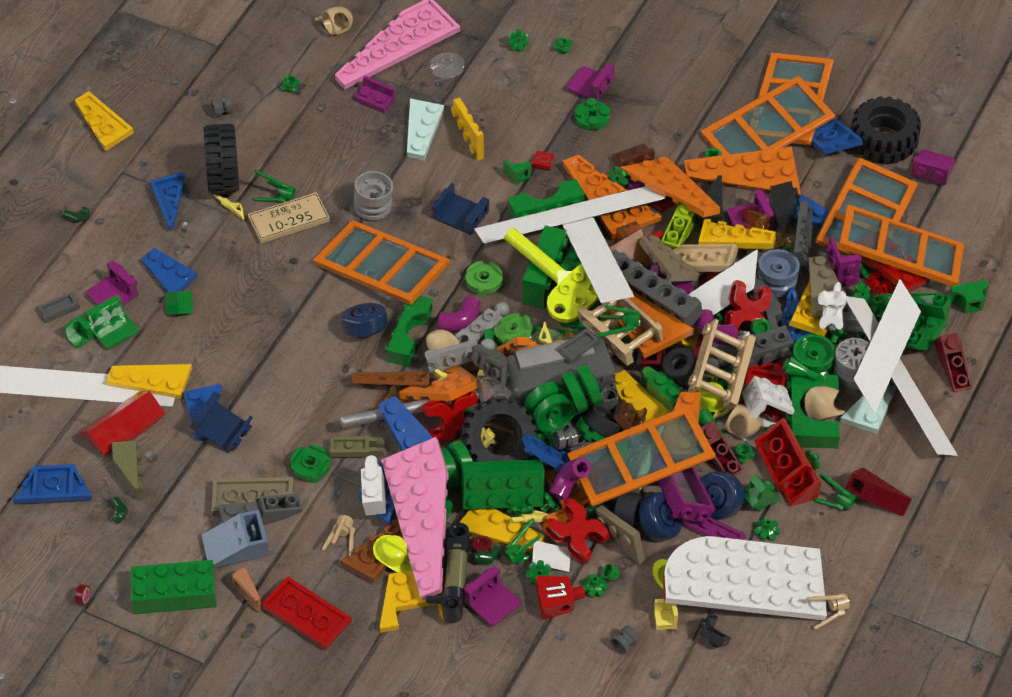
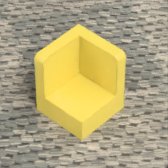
(665, 615)

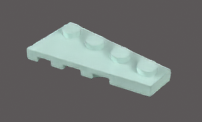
(423, 123)

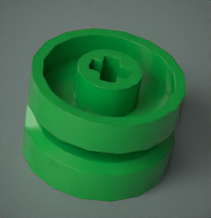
(815, 353)
(584, 387)
(550, 407)
(453, 457)

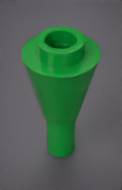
(795, 368)
(705, 417)

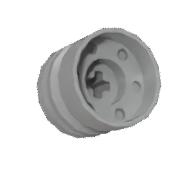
(373, 195)
(848, 359)

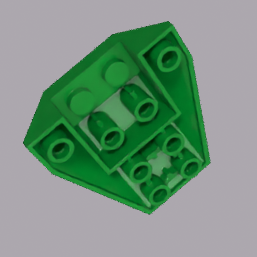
(931, 320)

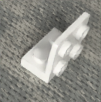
(763, 392)

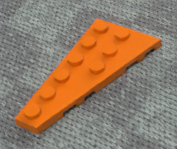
(747, 170)
(598, 185)

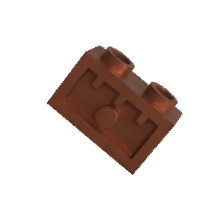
(633, 155)
(626, 415)

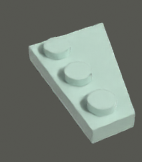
(863, 416)

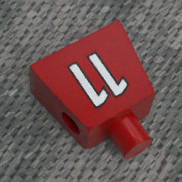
(556, 595)

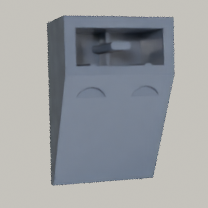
(236, 540)

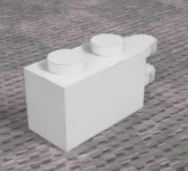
(373, 487)

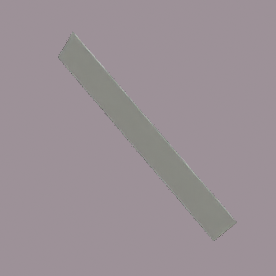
(569, 213)
(597, 260)
(905, 384)
(65, 385)

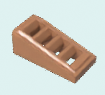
(244, 585)

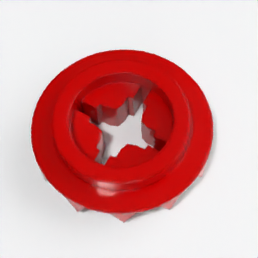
(873, 282)

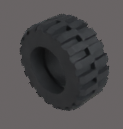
(890, 114)
(221, 158)
(492, 409)

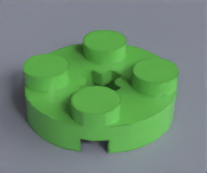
(484, 286)
(522, 326)

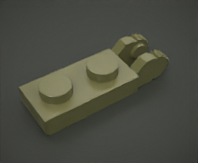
(356, 446)

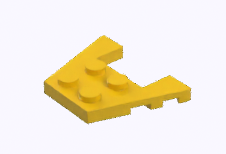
(402, 595)

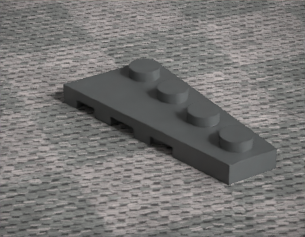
(804, 235)

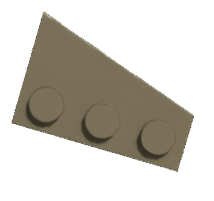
(623, 534)

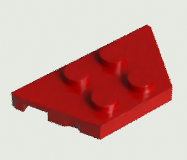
(775, 375)

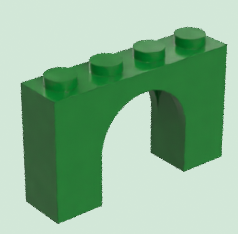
(807, 431)

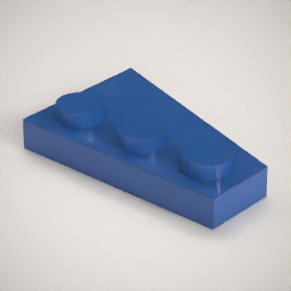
(169, 272)
(196, 399)
(546, 455)

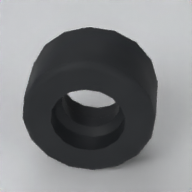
(675, 359)
(628, 507)

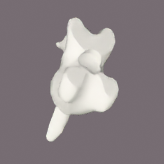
(833, 305)

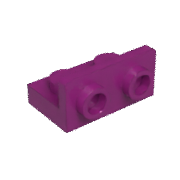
(375, 95)

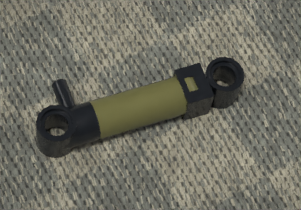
(455, 574)

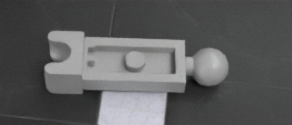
(486, 320)
(454, 354)

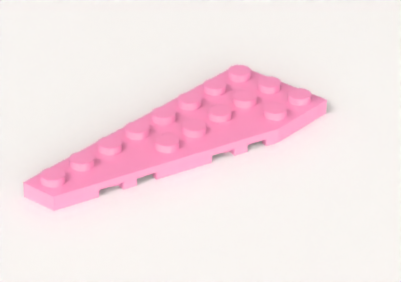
(407, 35)
(419, 495)

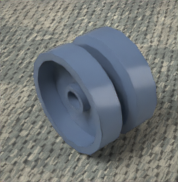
(778, 271)

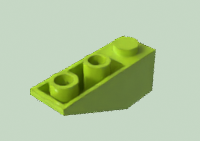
(679, 226)

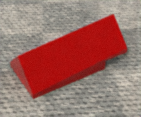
(124, 422)
(788, 464)

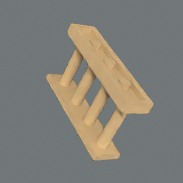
(613, 341)
(739, 363)

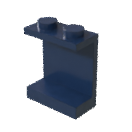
(458, 211)
(220, 424)

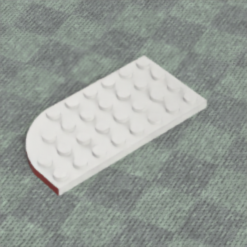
(746, 577)

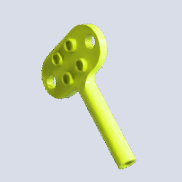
(572, 287)

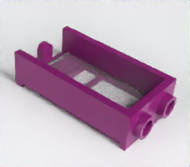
(687, 496)

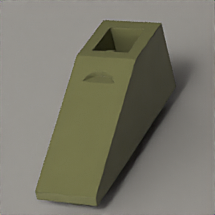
(126, 464)

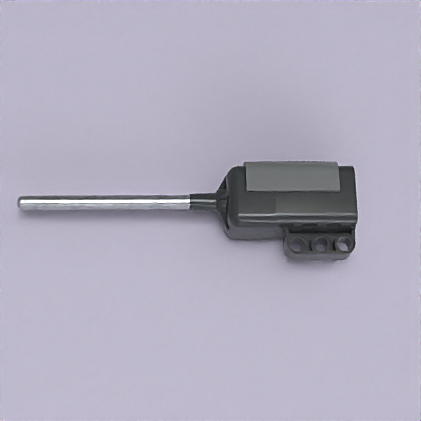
(527, 371)

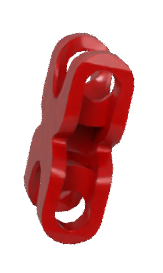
(746, 309)
(451, 415)
(576, 531)

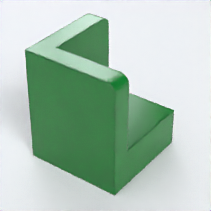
(517, 172)
(179, 302)
(79, 331)

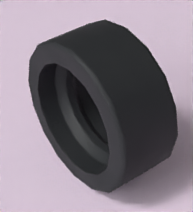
(602, 421)

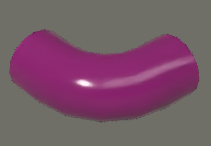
(707, 317)
(460, 320)
(568, 476)

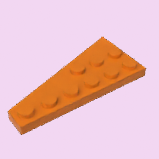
(669, 180)
(673, 328)

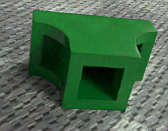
(970, 295)
(760, 493)

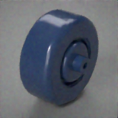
(364, 320)
(725, 493)
(657, 518)

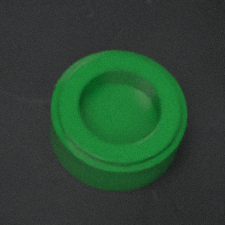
(760, 325)

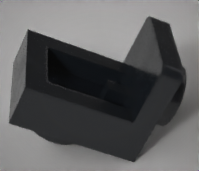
(715, 637)

